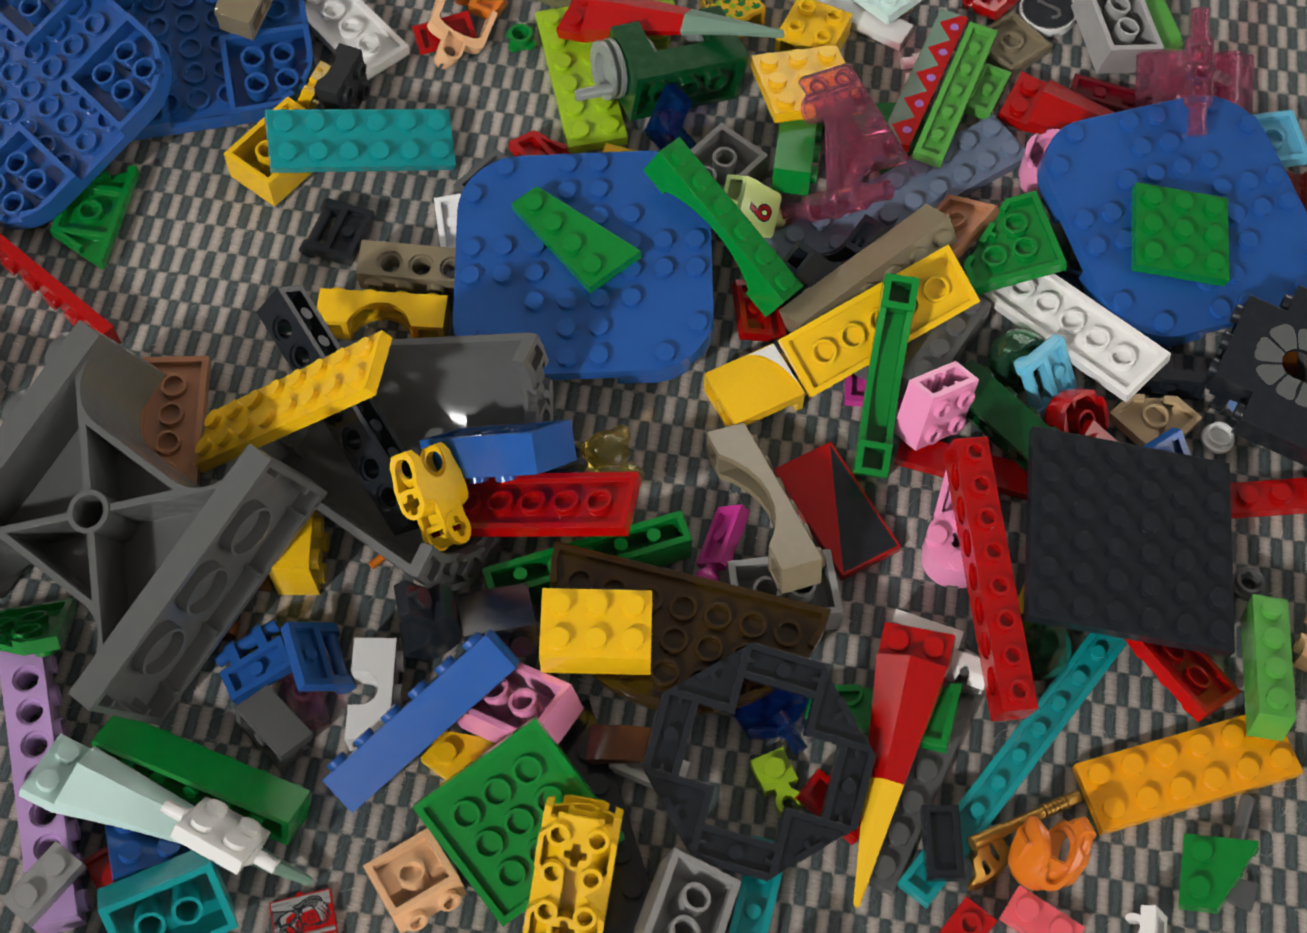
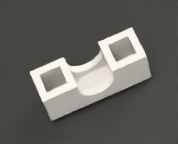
(378, 664)

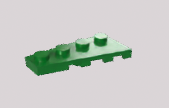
(940, 725)

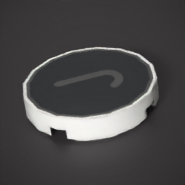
(1048, 16)

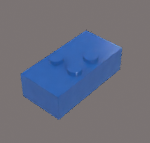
(507, 449)

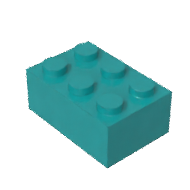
(169, 898)

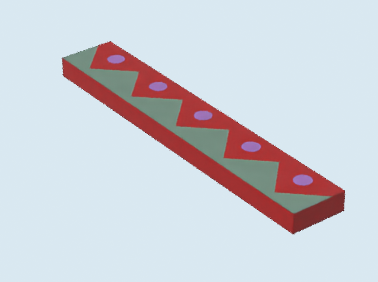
(926, 76)

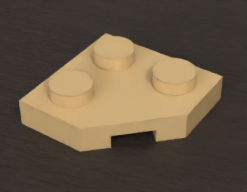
(1148, 418)

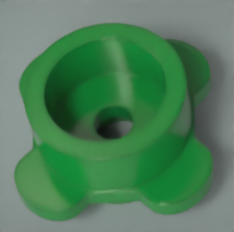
(520, 38)

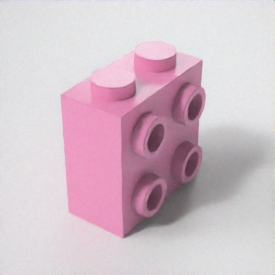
(935, 405)

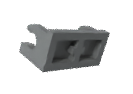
(273, 728)

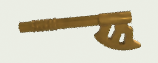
(994, 835)

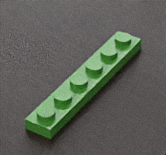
(954, 95)

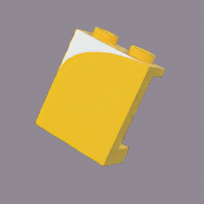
(753, 387)

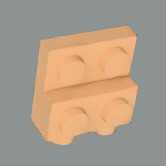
(415, 881)

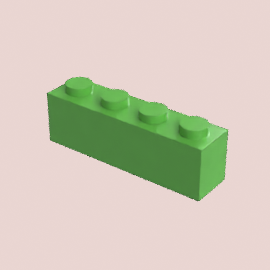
(1267, 668)

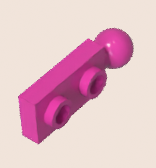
(721, 540)

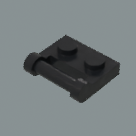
(346, 235)

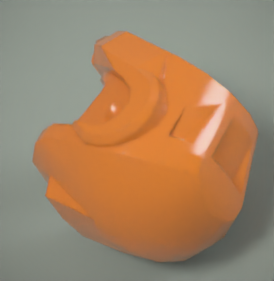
(1036, 850)

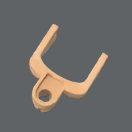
(454, 42)

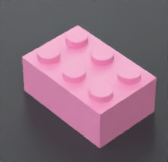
(519, 699)

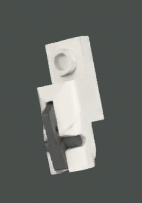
(965, 664)

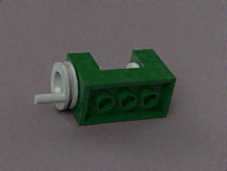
(636, 73)

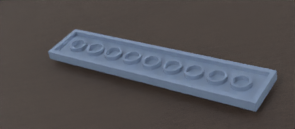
(972, 161)

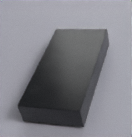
(942, 843)

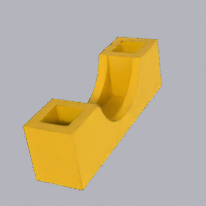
(351, 309)

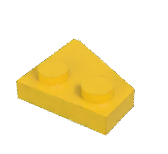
(308, 97)

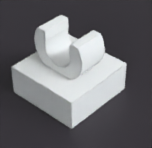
(1150, 921)

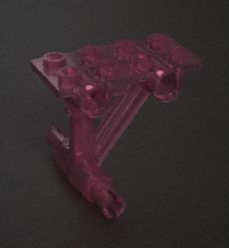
(1195, 75)
(855, 145)

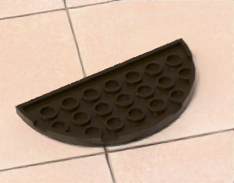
(692, 621)

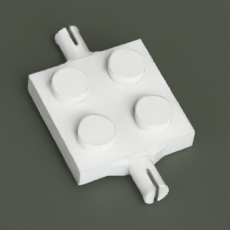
(220, 834)

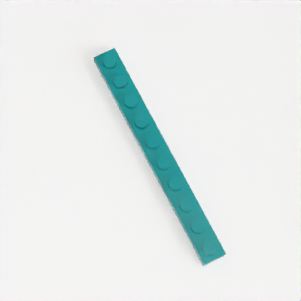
(1022, 751)

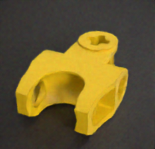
(433, 495)

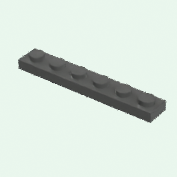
(920, 789)

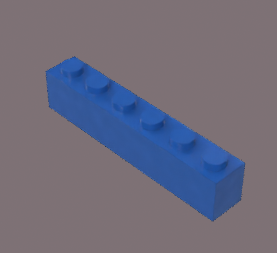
(421, 720)

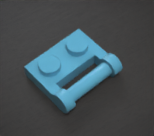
(1054, 371)

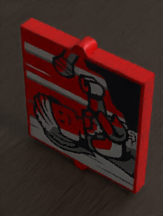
(305, 913)

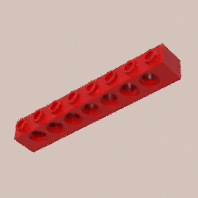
(990, 580)

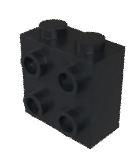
(506, 612)

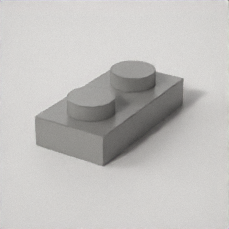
(43, 884)

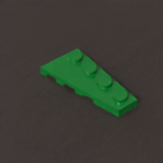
(578, 242)

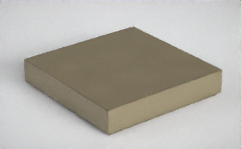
(1016, 44)

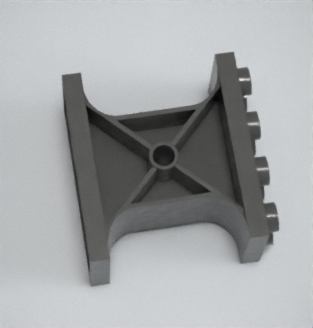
(130, 532)

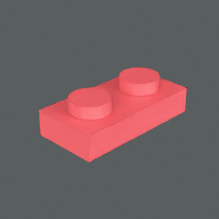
(1033, 915)

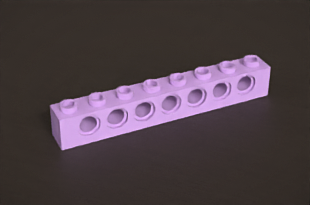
(23, 741)

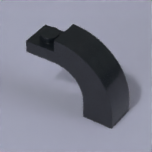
(813, 266)
(430, 620)

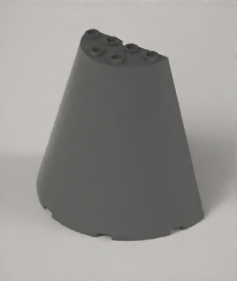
(425, 392)

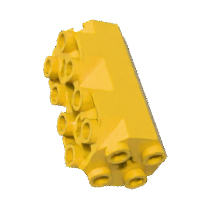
(573, 866)

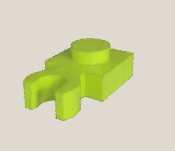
(776, 776)

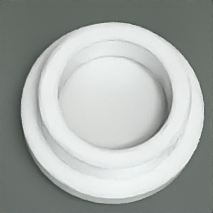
(1218, 437)

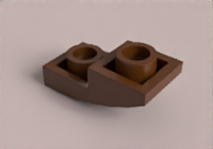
(617, 744)

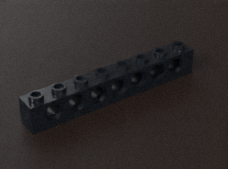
(358, 430)

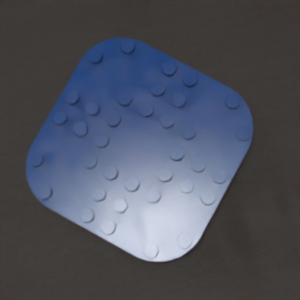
(221, 75)
(71, 98)
(1089, 186)
(632, 328)

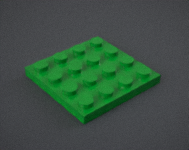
(494, 813)

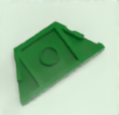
(96, 215)

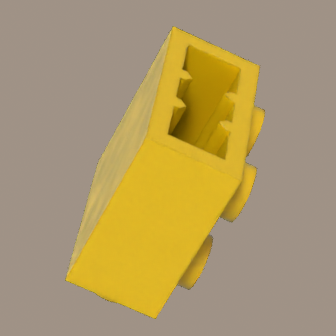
(814, 25)

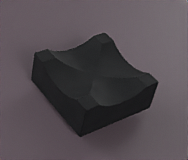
(346, 82)

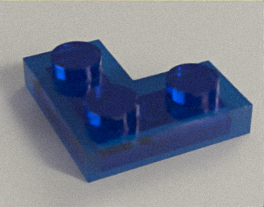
(668, 117)

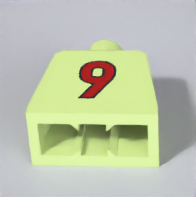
(756, 202)

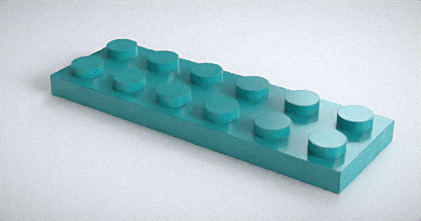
(359, 140)

